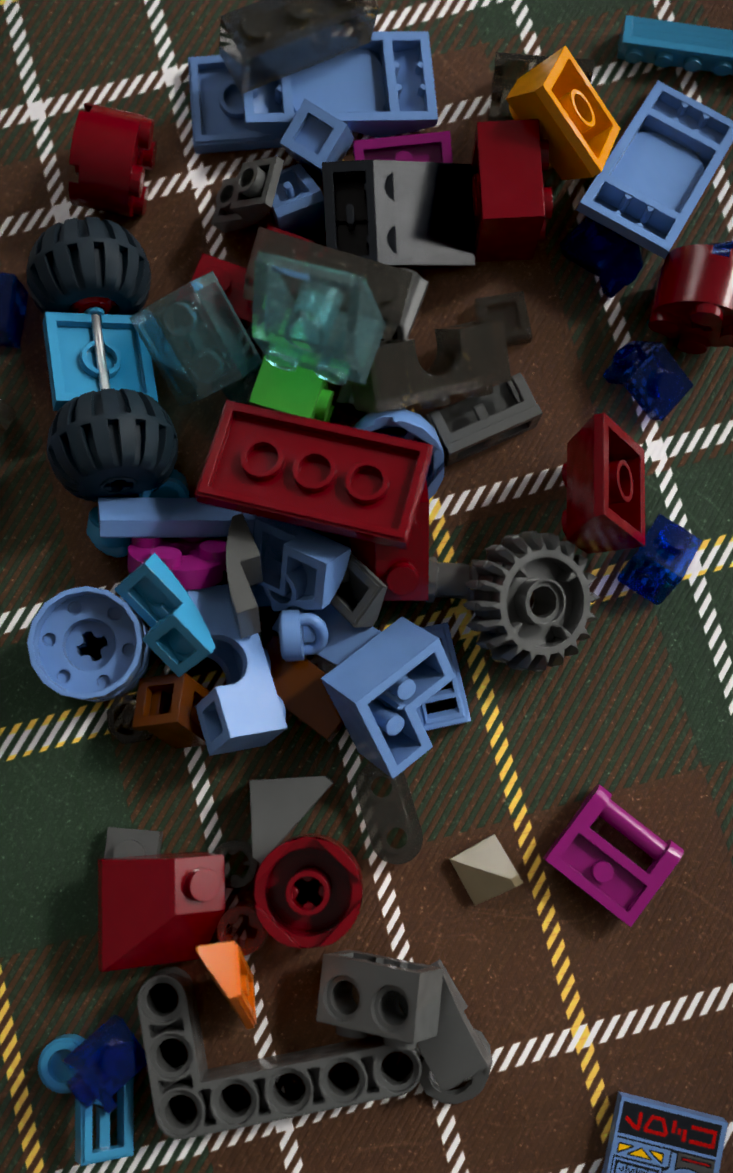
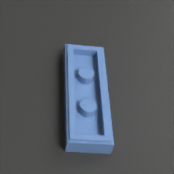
(164, 518)

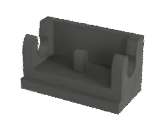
(485, 420)

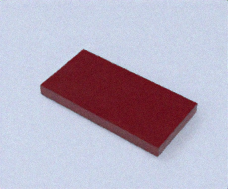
(315, 474)

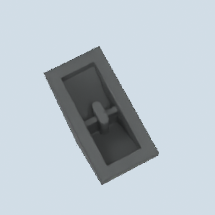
(279, 806)

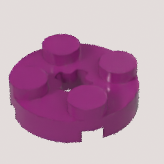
(193, 561)

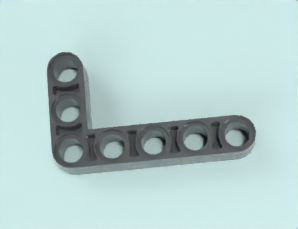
(259, 1076)

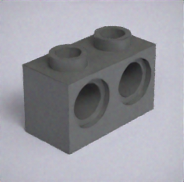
(379, 987)

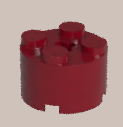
(111, 159)
(695, 299)
(310, 921)

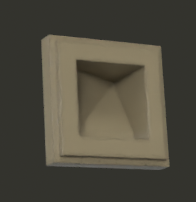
(485, 870)

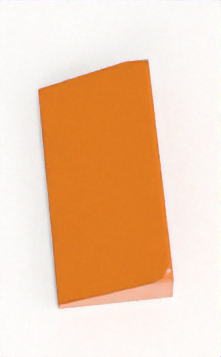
(232, 977)

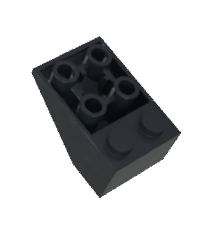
(401, 212)

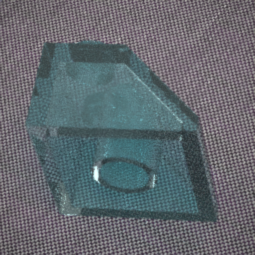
(315, 319)
(196, 340)

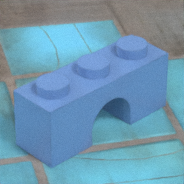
(247, 708)

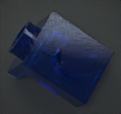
(649, 377)
(662, 562)

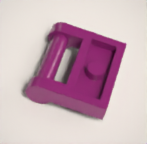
(602, 868)

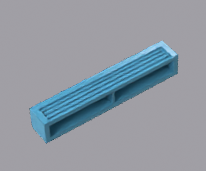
(676, 45)

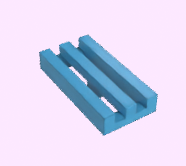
(125, 1130)

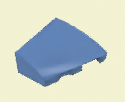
(297, 566)

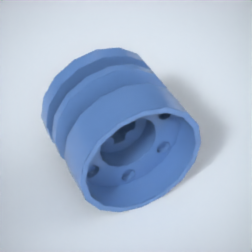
(64, 632)

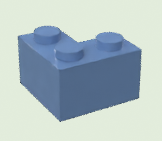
(383, 687)

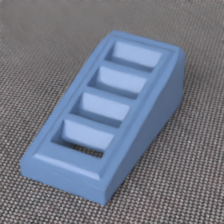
(460, 713)

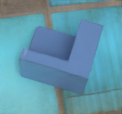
(316, 137)

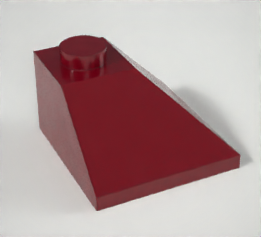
(157, 907)

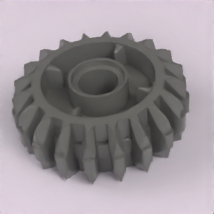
(502, 597)

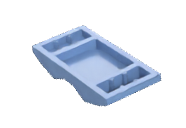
(372, 89)
(659, 169)

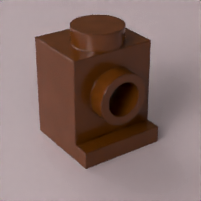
(168, 709)

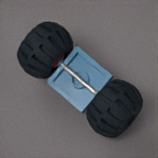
(108, 422)

